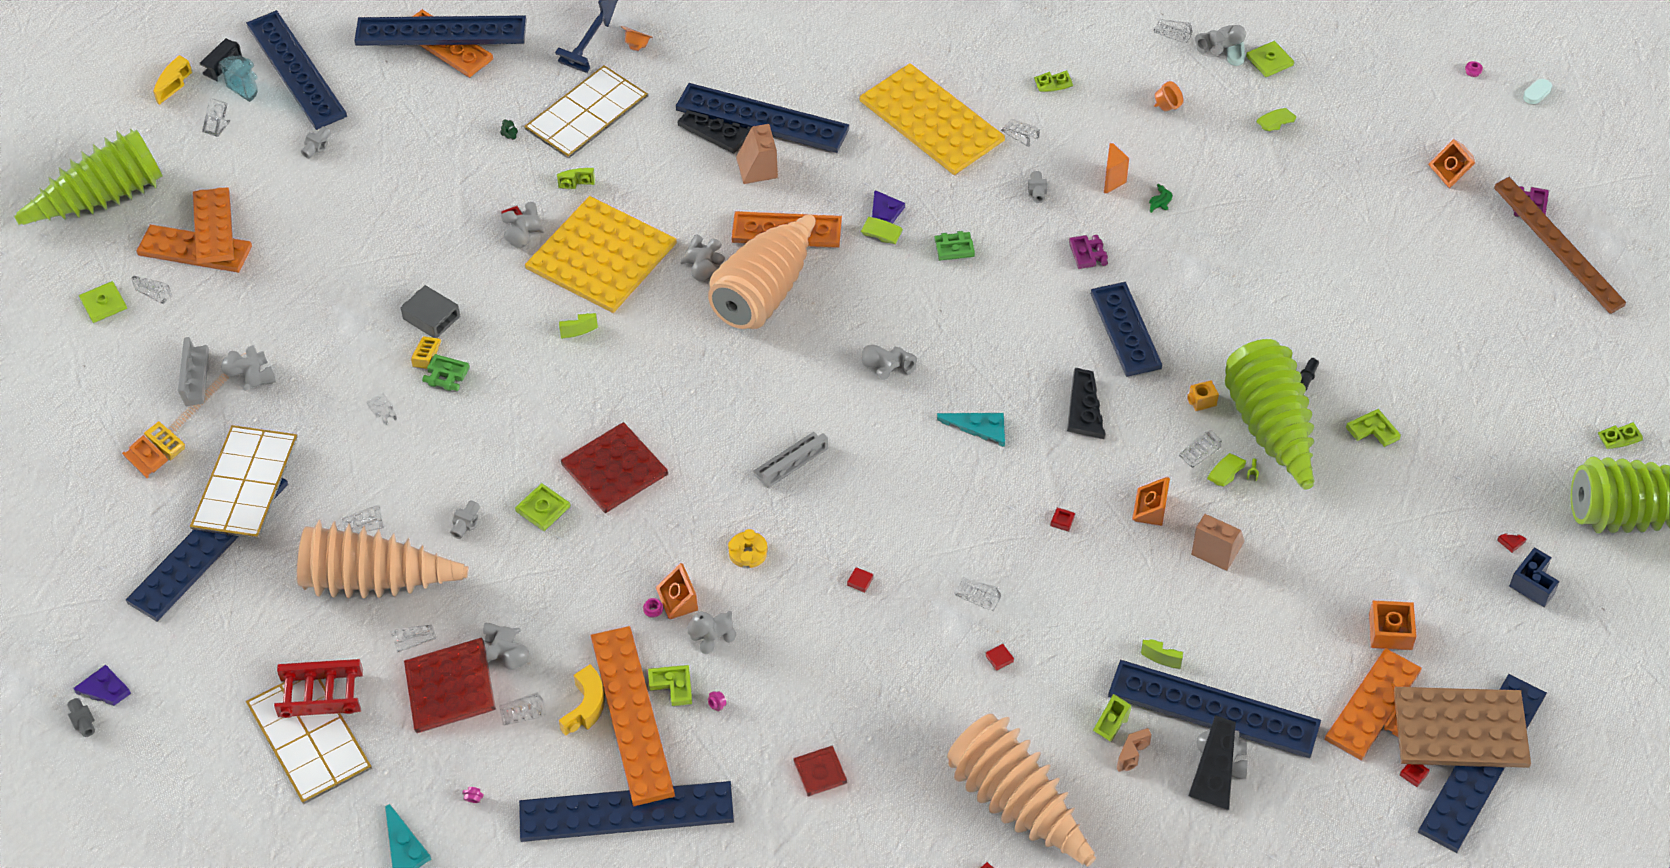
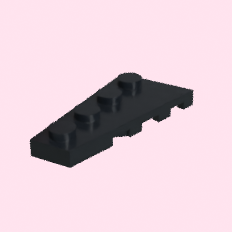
(715, 131)
(1084, 406)
(1214, 770)

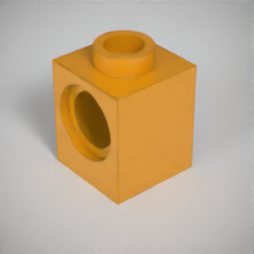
(1203, 395)

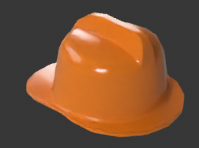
(635, 39)
(1169, 96)

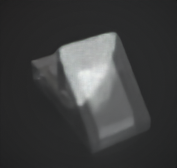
(215, 117)

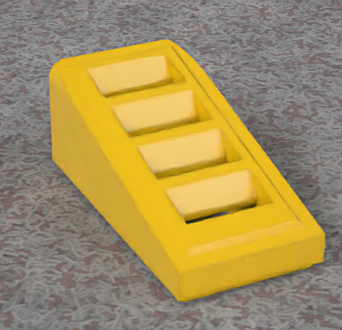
(423, 362)
(170, 454)

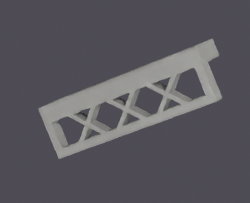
(193, 373)
(791, 459)

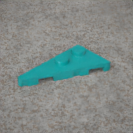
(977, 424)
(404, 846)

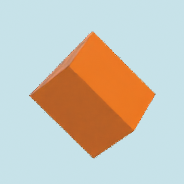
(1116, 168)
(1151, 502)
(677, 593)

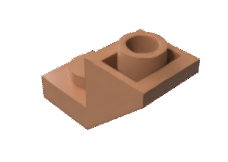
(1129, 755)

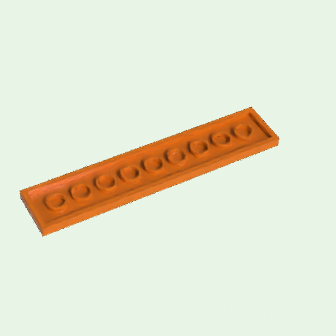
(632, 716)

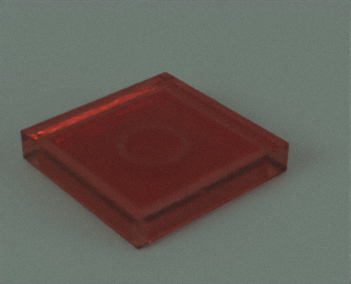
(820, 770)

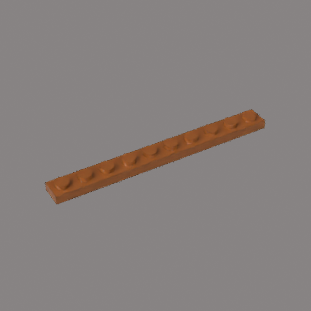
(1560, 245)

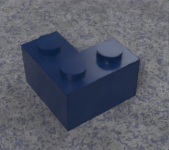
(1532, 580)

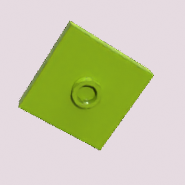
(1270, 59)
(102, 301)
(542, 507)

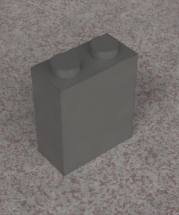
(430, 311)

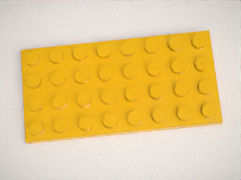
(932, 118)

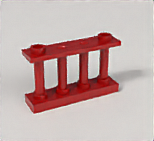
(313, 671)

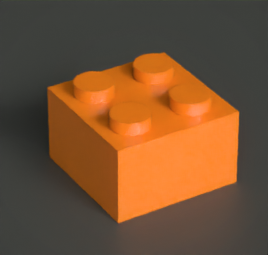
(1392, 625)

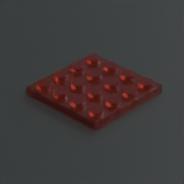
(614, 467)
(449, 685)

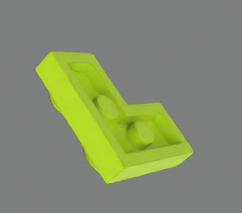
(1375, 424)
(673, 678)

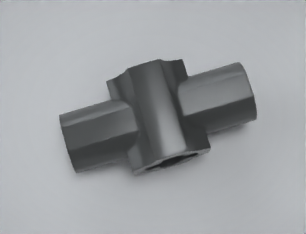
(81, 717)

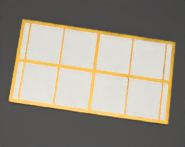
(586, 111)
(244, 482)
(312, 749)

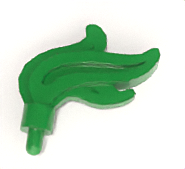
(1161, 200)

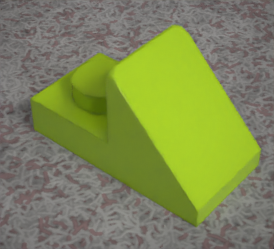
(1113, 716)

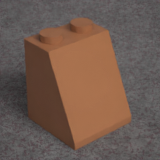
(758, 155)
(1217, 542)

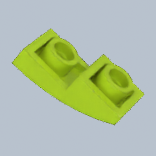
(1048, 82)
(1274, 119)
(570, 178)
(882, 230)
(573, 328)
(1620, 437)
(1225, 470)
(1154, 651)

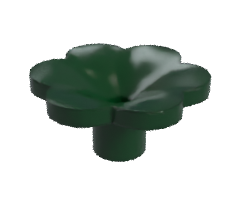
(508, 129)

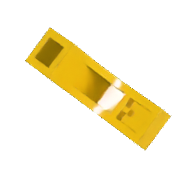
(591, 707)

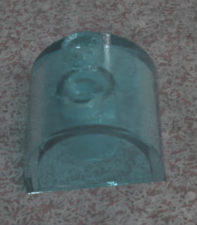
(239, 76)

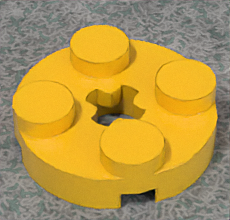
(745, 539)

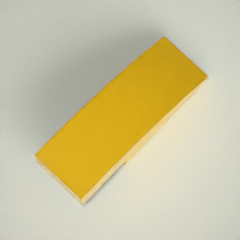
(172, 79)

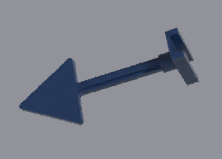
(575, 59)

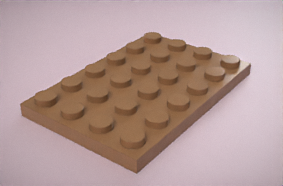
(1461, 727)

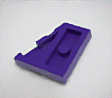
(886, 207)
(103, 686)

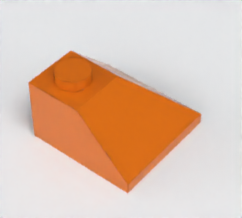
(1452, 162)

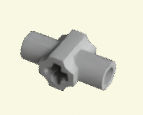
(315, 142)
(1037, 186)
(465, 519)

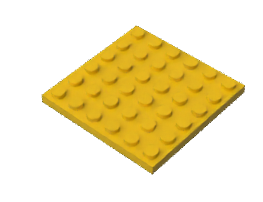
(601, 254)

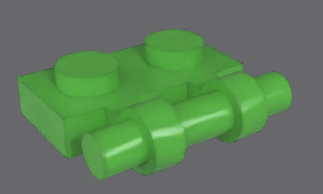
(954, 245)
(446, 367)

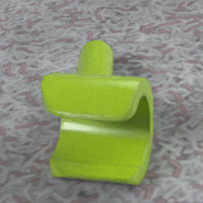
(1253, 471)

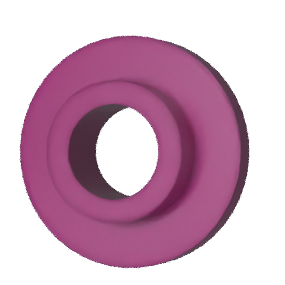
(1473, 68)
(653, 603)
(716, 700)
(472, 795)

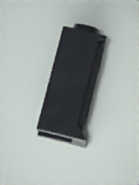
(225, 49)

